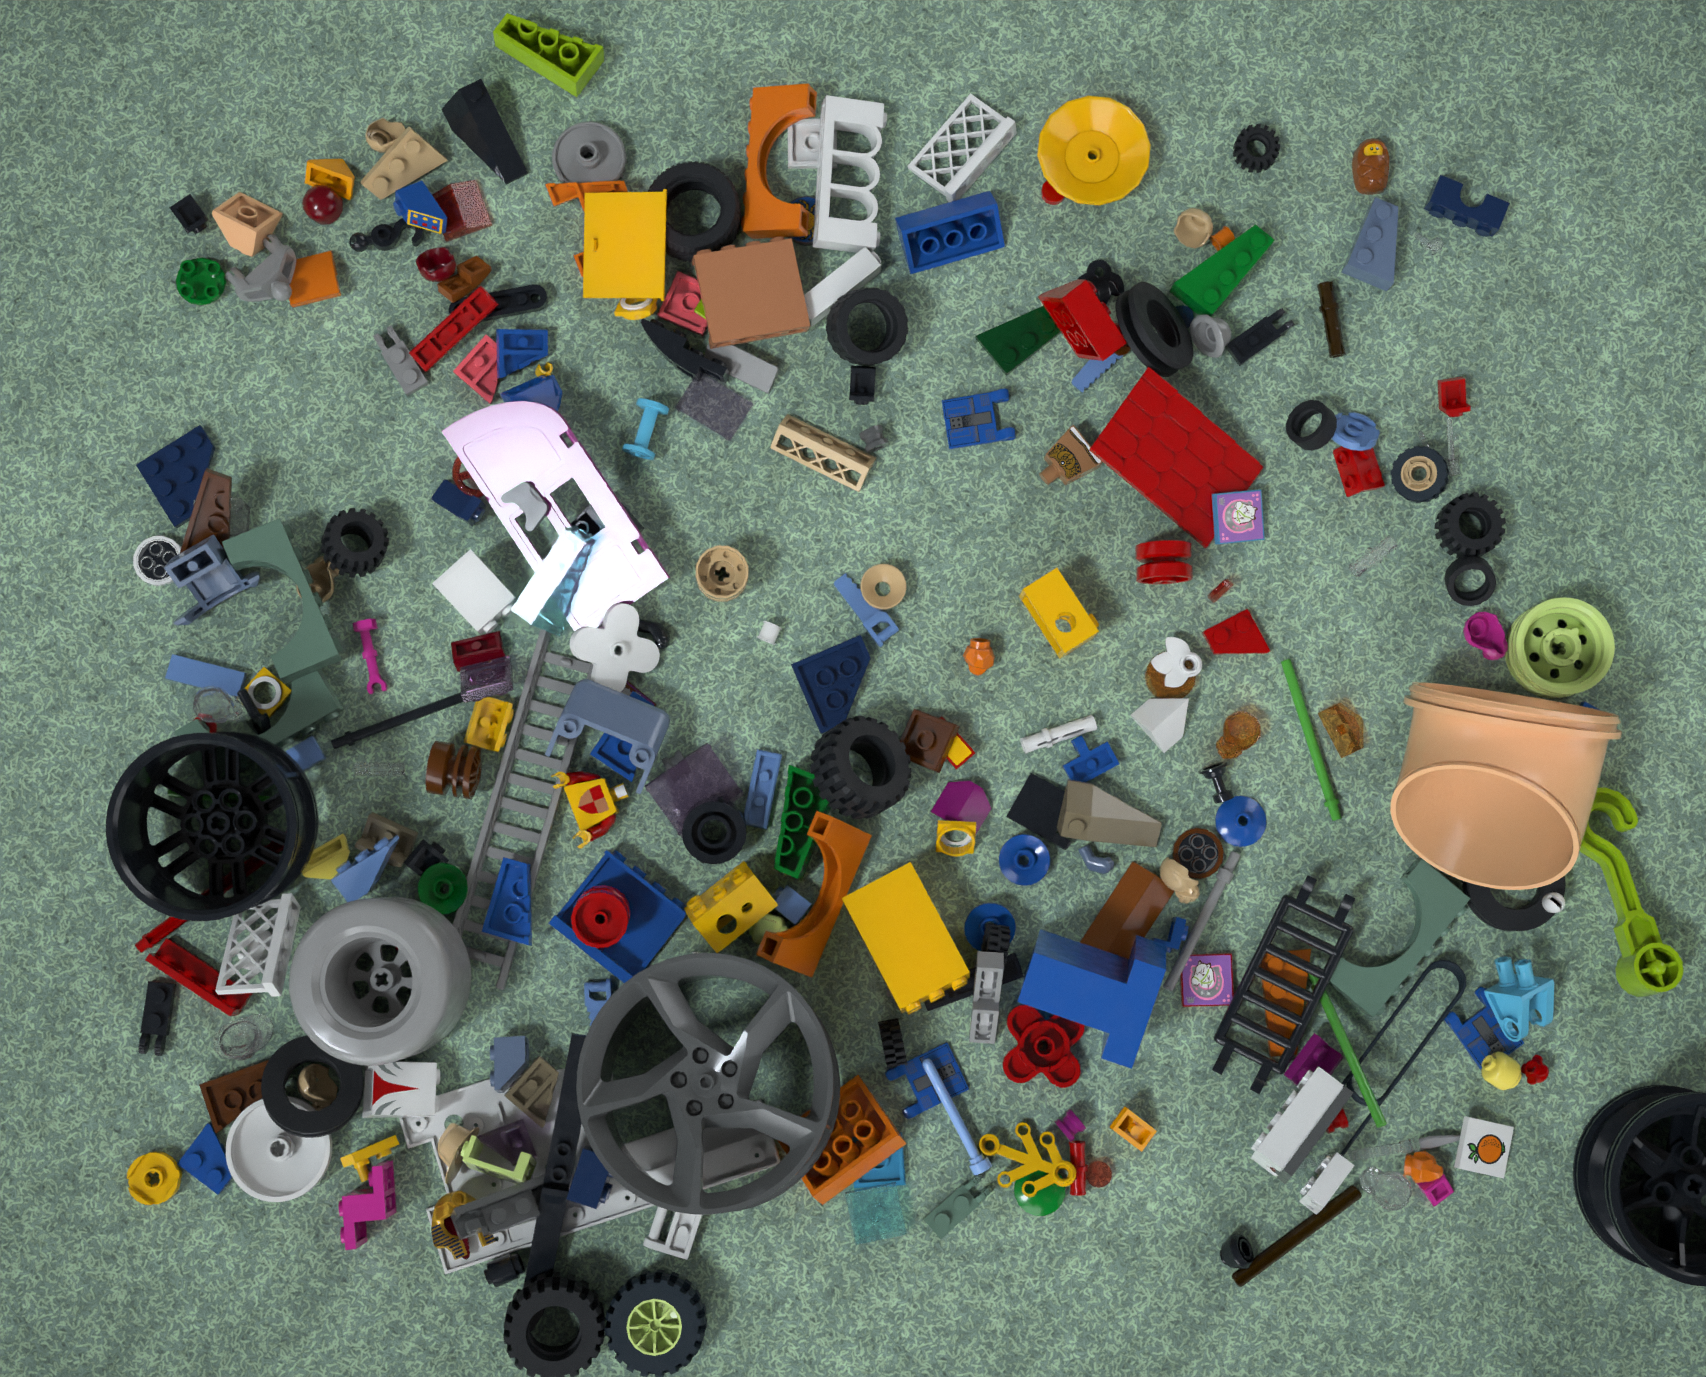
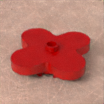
(1027, 1060)

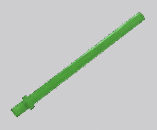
(1331, 801)
(1350, 1056)

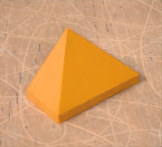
(331, 173)

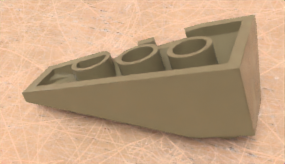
(1100, 817)

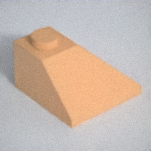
(246, 222)

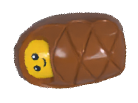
(1370, 166)

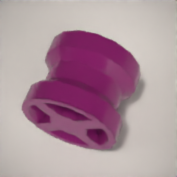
(1070, 1125)

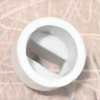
(1550, 906)

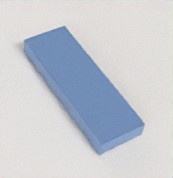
(204, 674)
(762, 789)

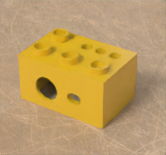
(1053, 599)
(731, 897)

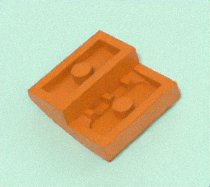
(314, 279)

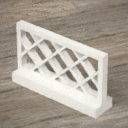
(981, 157)
(278, 952)

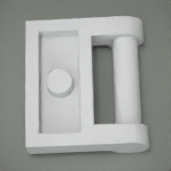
(679, 1236)

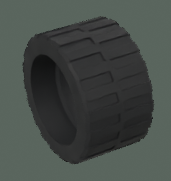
(895, 320)

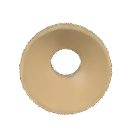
(889, 575)

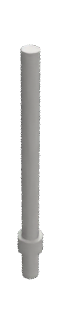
(1223, 877)

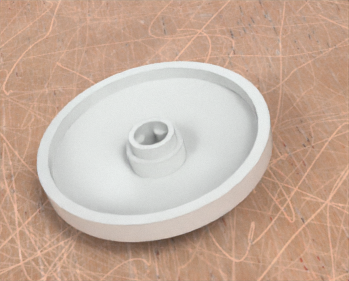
(270, 1160)

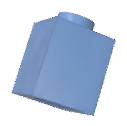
(790, 903)

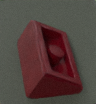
(477, 649)

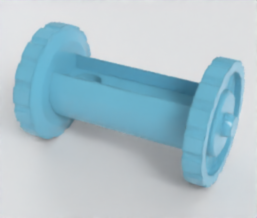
(645, 429)

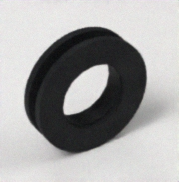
(1146, 308)
(1508, 919)
(298, 1121)

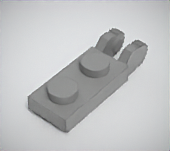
(402, 363)

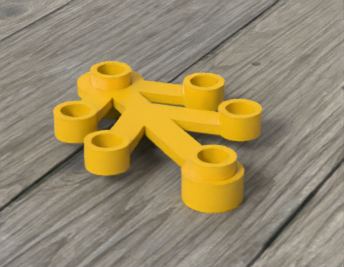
(1031, 1161)

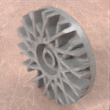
(589, 140)

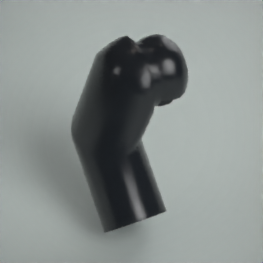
(657, 630)

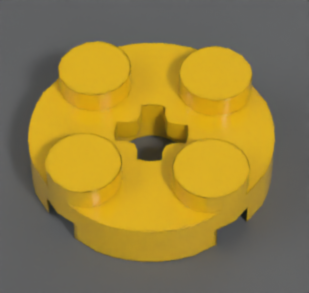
(169, 1176)

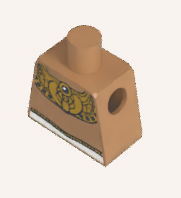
(1069, 459)

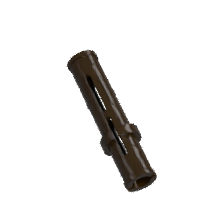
(1329, 311)

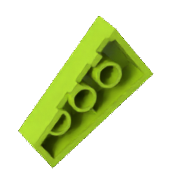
(556, 57)

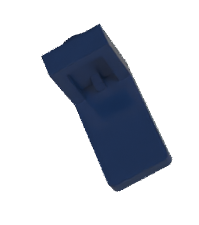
(465, 507)

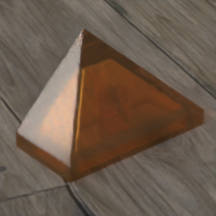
(1343, 728)

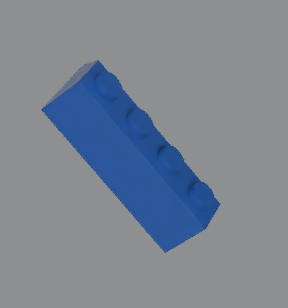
(950, 232)

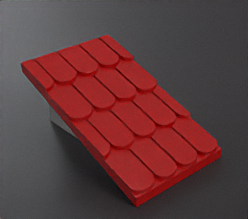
(1174, 455)

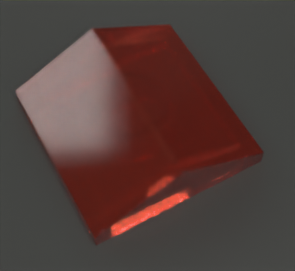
(463, 208)

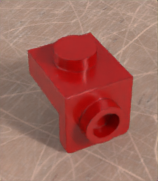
(1453, 396)

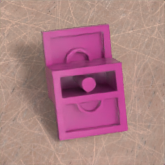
(368, 1205)

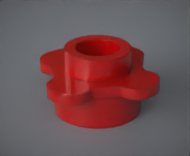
(1535, 1070)

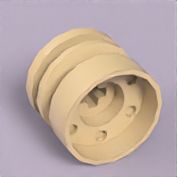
(713, 561)

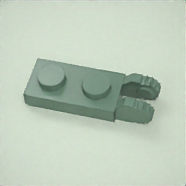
(956, 1207)

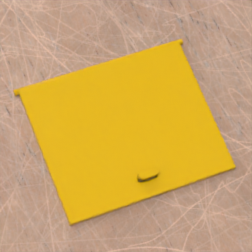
(624, 245)

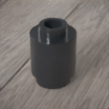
(504, 1269)

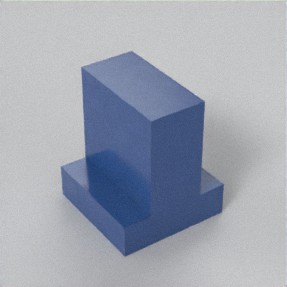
(1097, 989)

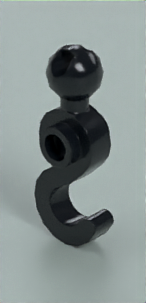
(384, 237)

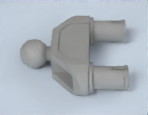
(269, 278)

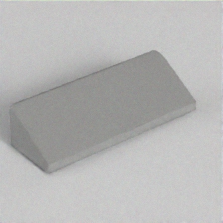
(745, 366)

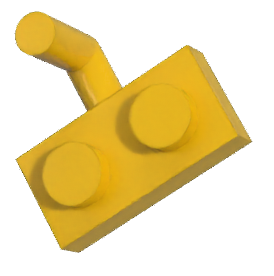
(360, 1157)

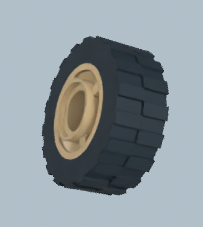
(1431, 485)

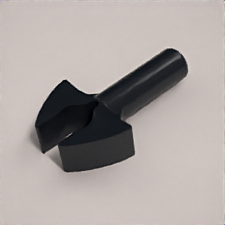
(258, 722)

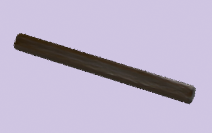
(1297, 1235)

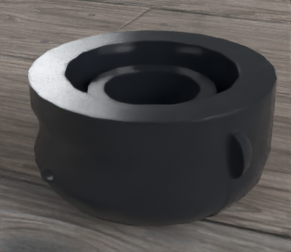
(710, 850)

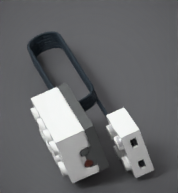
(1317, 1105)

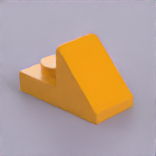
(1132, 1128)

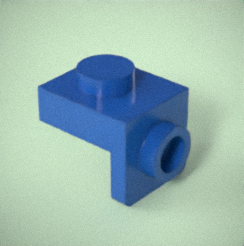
(1177, 932)

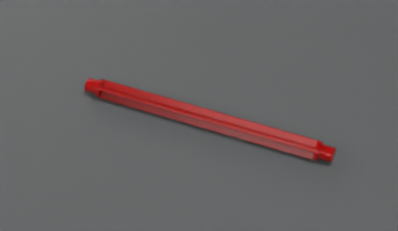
(171, 923)

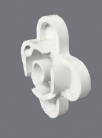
(618, 631)

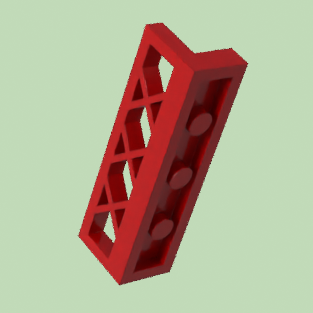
(196, 976)

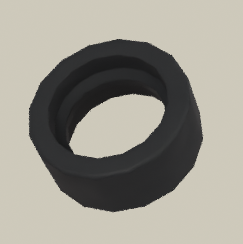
(1322, 434)
(1474, 597)

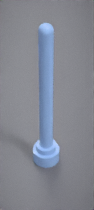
(978, 1161)

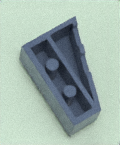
(1375, 246)

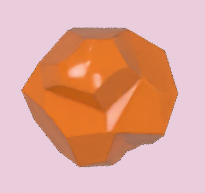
(979, 655)
(1422, 1167)

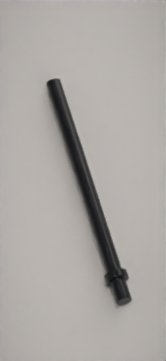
(351, 737)

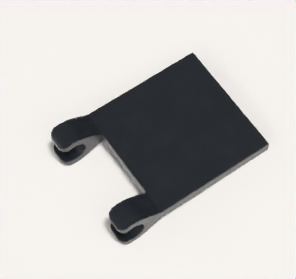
(1039, 809)

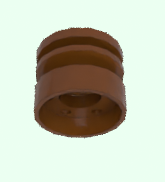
(458, 770)

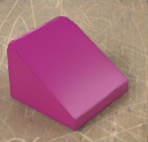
(1436, 1190)

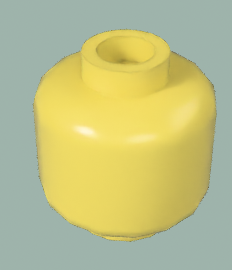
(1501, 1071)

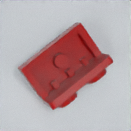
(1358, 470)

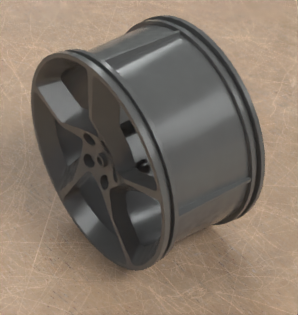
(704, 1083)

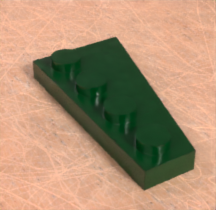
(1018, 339)

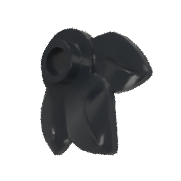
(1107, 284)

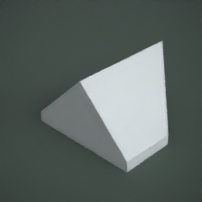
(1162, 720)

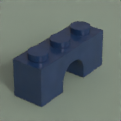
(1446, 202)

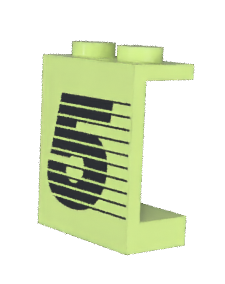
(523, 1171)

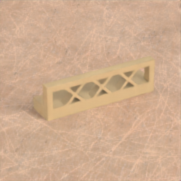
(826, 445)

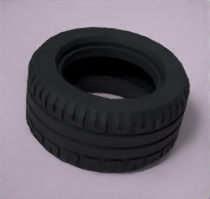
(712, 181)

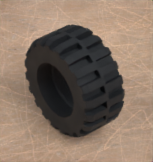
(839, 782)
(554, 1360)

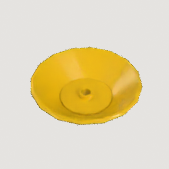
(1097, 128)

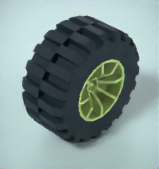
(656, 1323)

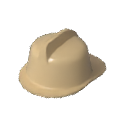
(450, 1148)

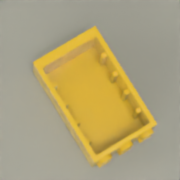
(906, 938)

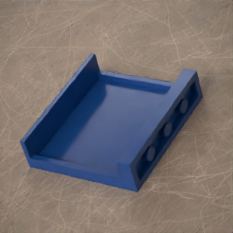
(651, 920)

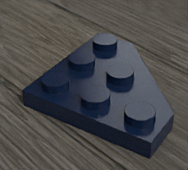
(177, 473)
(832, 680)

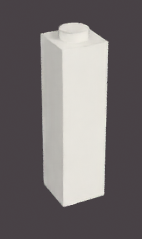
(846, 278)

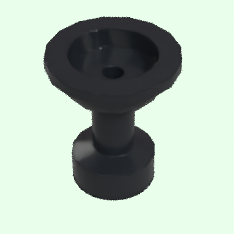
(1215, 773)

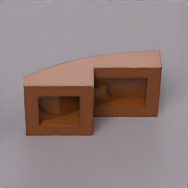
(469, 276)

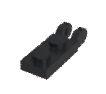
(1257, 338)
(157, 1016)

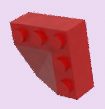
(1083, 320)

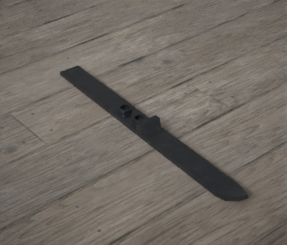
(557, 1174)

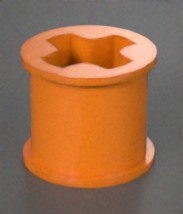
(1222, 238)

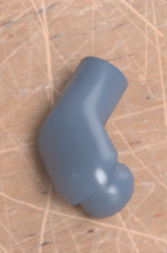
(1095, 863)

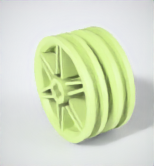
(1580, 620)

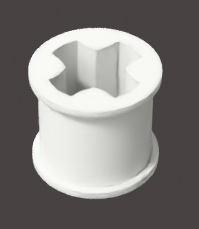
(769, 632)

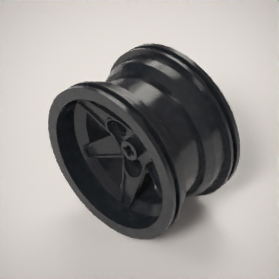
(1598, 1170)

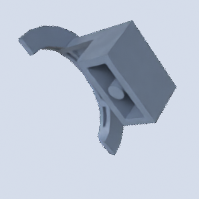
(208, 577)

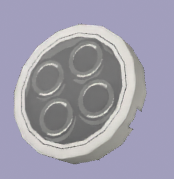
(152, 557)

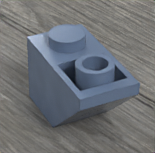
(509, 1059)

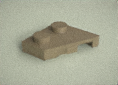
(534, 1090)

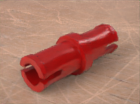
(1077, 1158)

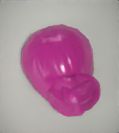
(1486, 634)

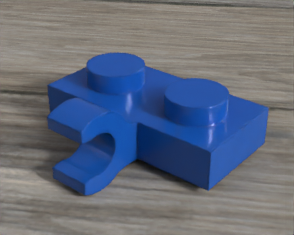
(1090, 762)

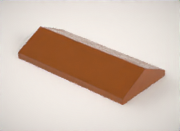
(1128, 911)

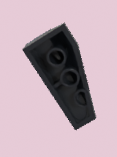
(480, 127)

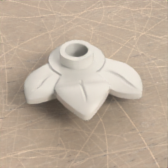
(1172, 662)

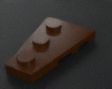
(232, 1094)

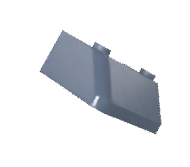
(617, 716)

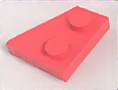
(480, 369)

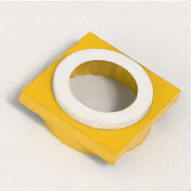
(635, 312)
(282, 691)
(967, 844)

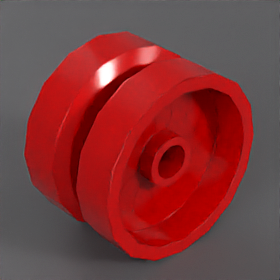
(1163, 562)
(593, 929)

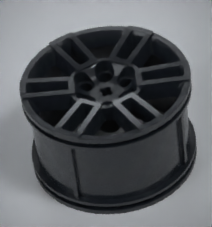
(138, 859)

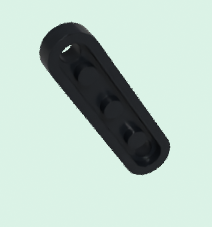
(513, 301)

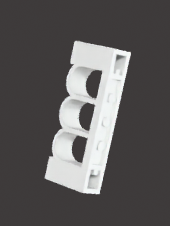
(856, 117)

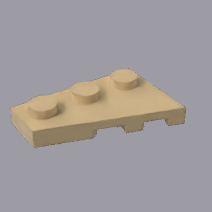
(401, 164)

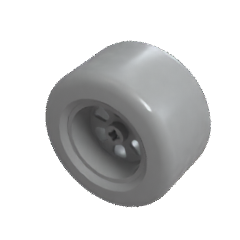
(327, 968)

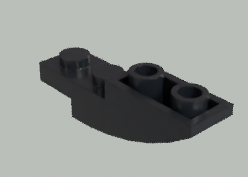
(675, 349)

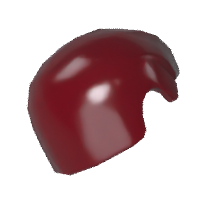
(322, 204)
(436, 264)

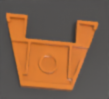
(566, 192)

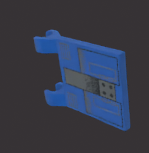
(972, 420)
(1481, 1032)
(920, 1083)

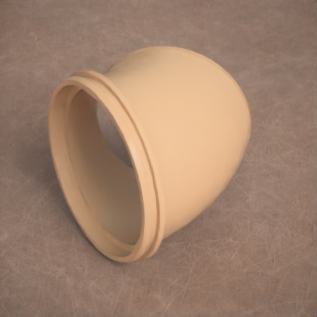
(1498, 783)

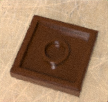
(928, 740)

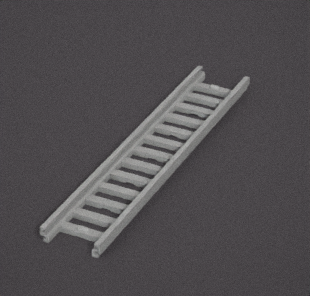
(497, 800)

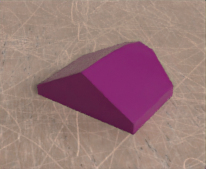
(962, 802)

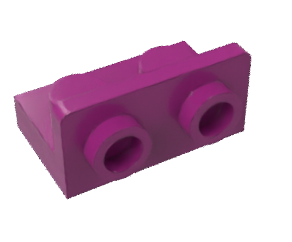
(1314, 1054)

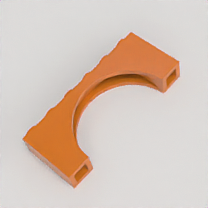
(772, 113)
(805, 942)

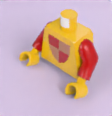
(591, 802)

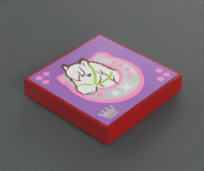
(1207, 980)

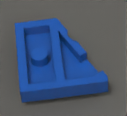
(519, 348)
(207, 1160)

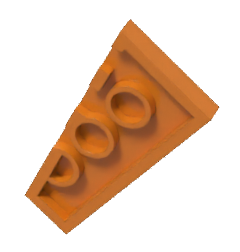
(1283, 997)

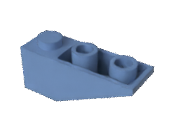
(363, 874)

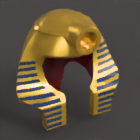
(443, 1229)

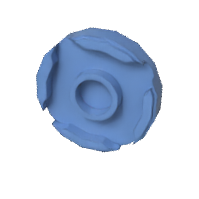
(1355, 431)

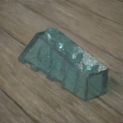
(552, 588)

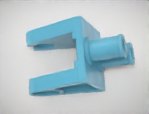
(1518, 996)

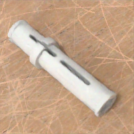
(1048, 737)

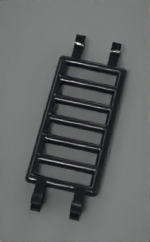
(1312, 998)

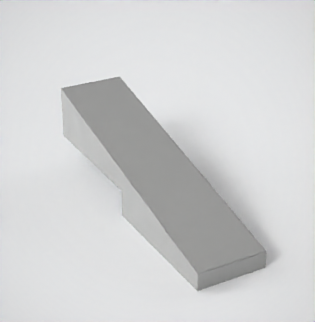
(986, 997)

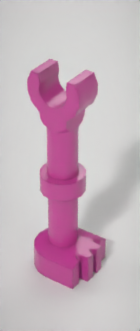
(364, 627)

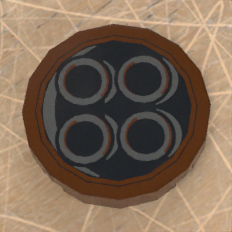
(1198, 852)

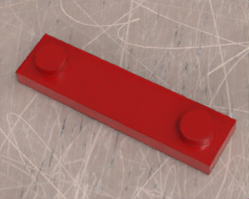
(453, 328)

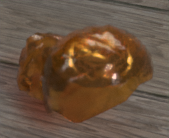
(1239, 733)

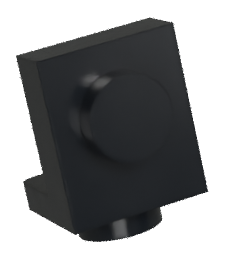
(190, 214)
(862, 384)
(425, 856)

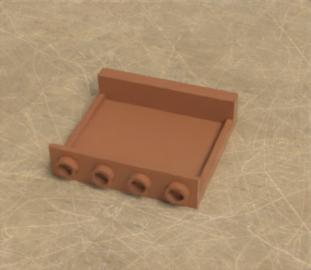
(751, 292)

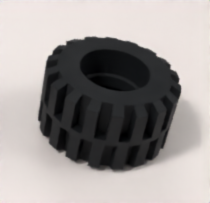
(1488, 517)
(363, 526)

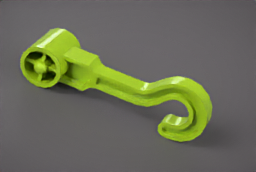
(1645, 963)

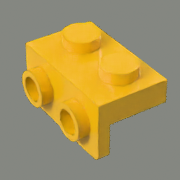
(489, 723)

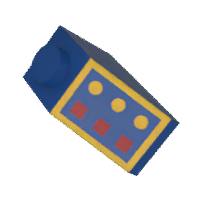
(420, 208)

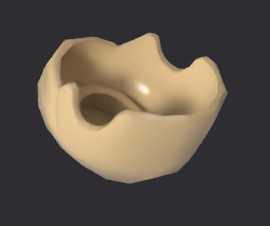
(1193, 228)

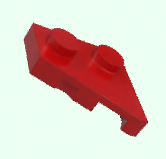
(1236, 636)

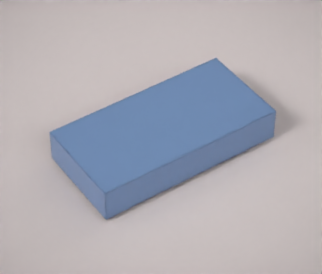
(307, 753)

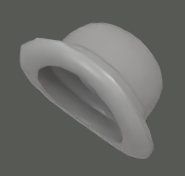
(1210, 335)

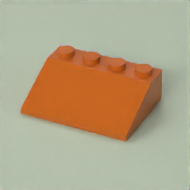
(842, 1158)

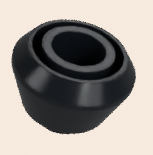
(1237, 1252)

